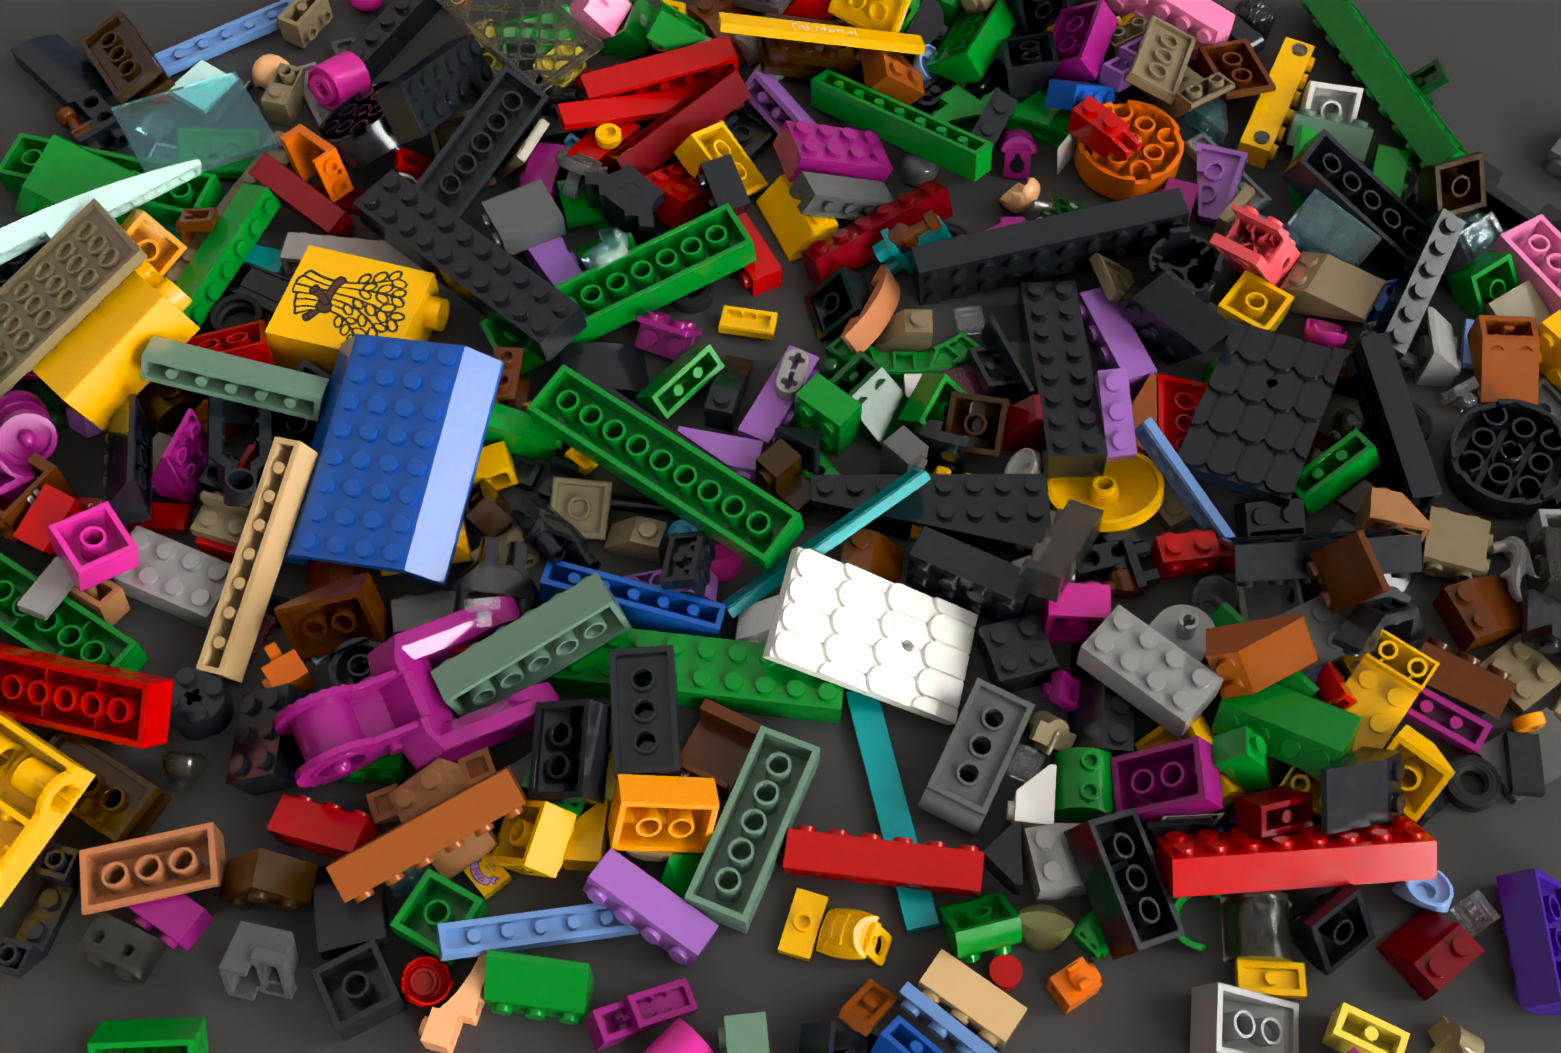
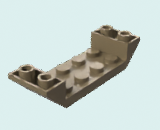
(1193, 89)

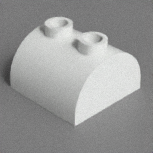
(1332, 99)

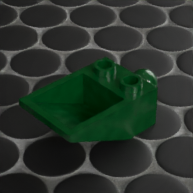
(876, 391)

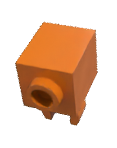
(285, 669)
(1074, 984)

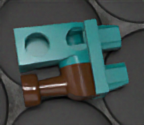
(897, 242)

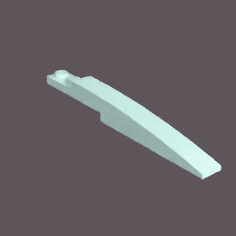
(116, 198)

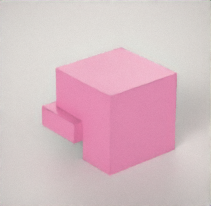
(600, 17)

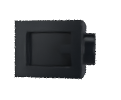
(559, 468)

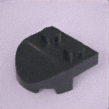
(944, 447)

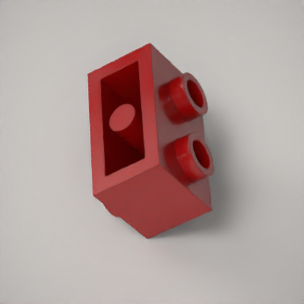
(1185, 553)

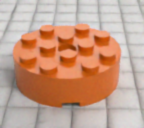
(1147, 167)

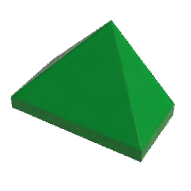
(680, 872)

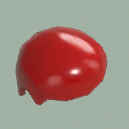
(425, 982)

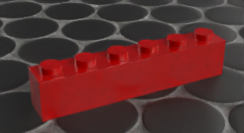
(665, 71)
(884, 861)

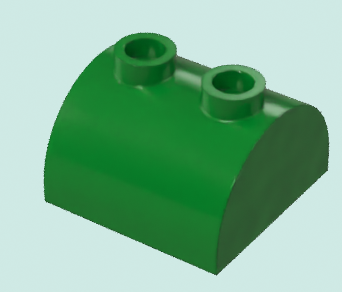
(1083, 784)
(980, 927)

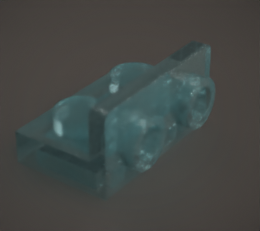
(1481, 232)
(614, 248)

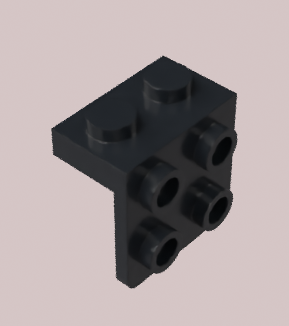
(1542, 624)

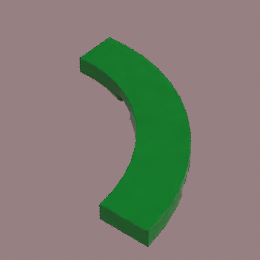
(909, 362)

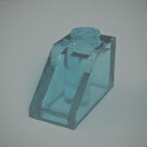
(1209, 119)

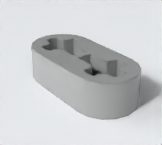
(786, 373)

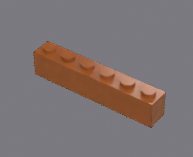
(426, 834)

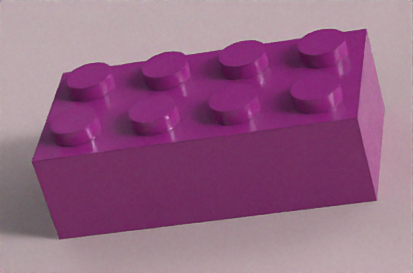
(831, 151)

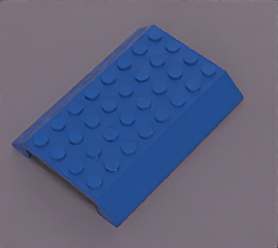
(395, 456)

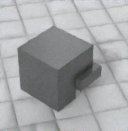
(261, 961)

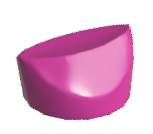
(726, 563)

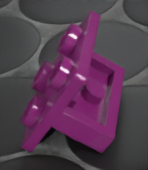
(663, 336)

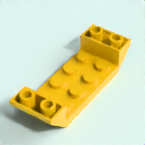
(1385, 689)

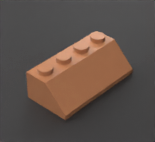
(151, 867)

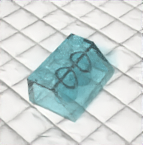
(1328, 229)

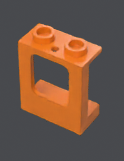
(305, 155)

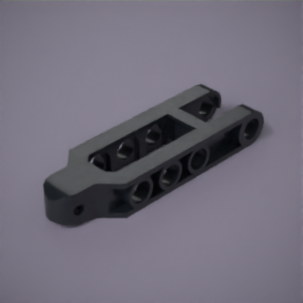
(239, 483)

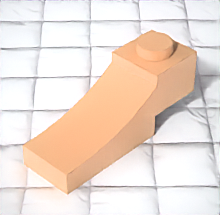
(443, 1025)

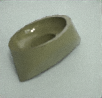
(1044, 927)

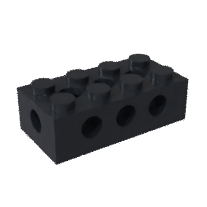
(628, 700)

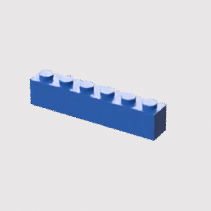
(642, 603)

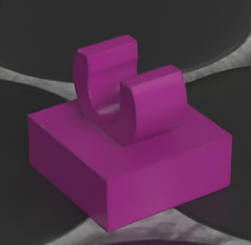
(1062, 690)

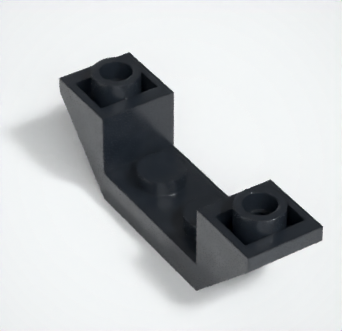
(1507, 210)
(1364, 625)
(60, 876)

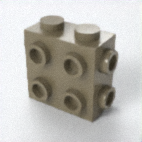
(1456, 545)

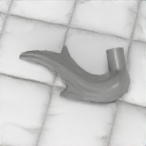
(1520, 563)

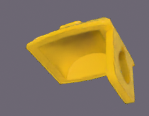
(850, 935)

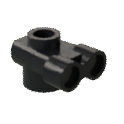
(559, 95)

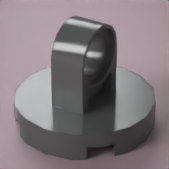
(576, 176)

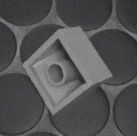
(1435, 350)

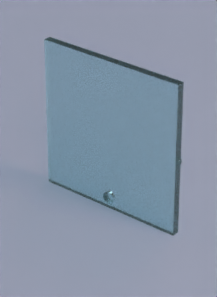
(199, 121)

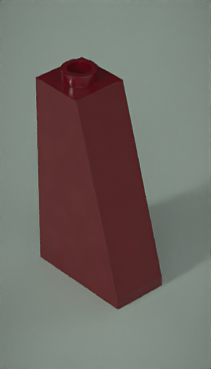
(301, 197)

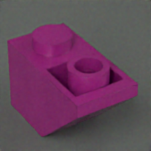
(175, 917)

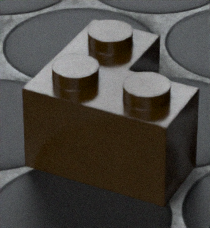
(781, 477)
(268, 877)

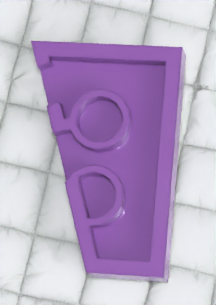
(1218, 179)

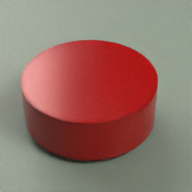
(1005, 972)

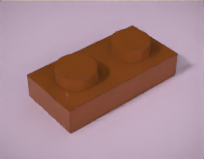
(867, 1007)

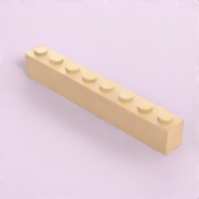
(257, 560)

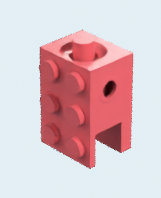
(1264, 246)

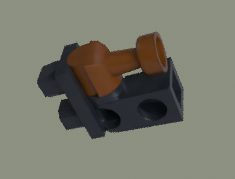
(100, 126)
(1121, 563)

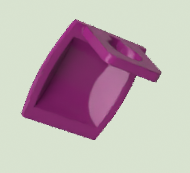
(1017, 142)

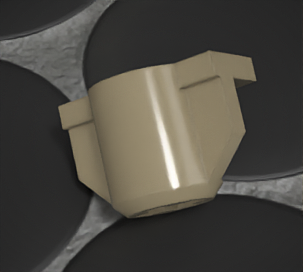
(1050, 732)
(1453, 1038)

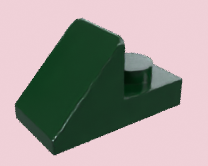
(1430, 78)

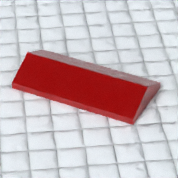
(1177, 406)

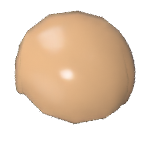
(265, 68)
(1021, 196)

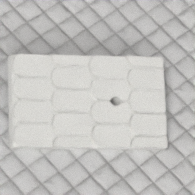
(871, 635)

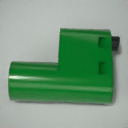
(1089, 937)

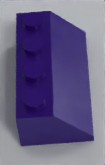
(1533, 932)

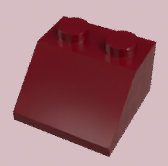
(1430, 951)

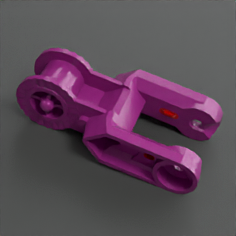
(403, 708)

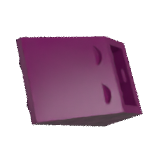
(182, 462)

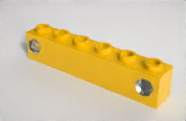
(1274, 107)

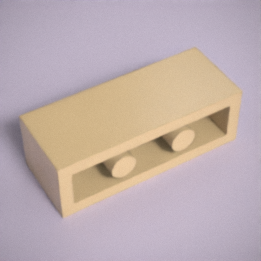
(971, 999)

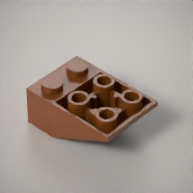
(1505, 357)

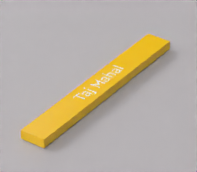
(820, 33)

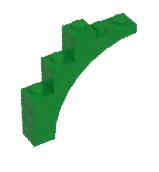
(1043, 122)

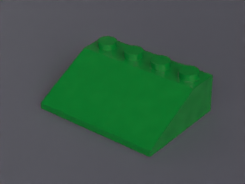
(66, 172)

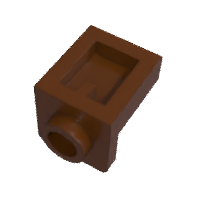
(195, 219)

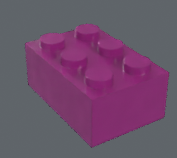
(1082, 40)
(1167, 780)

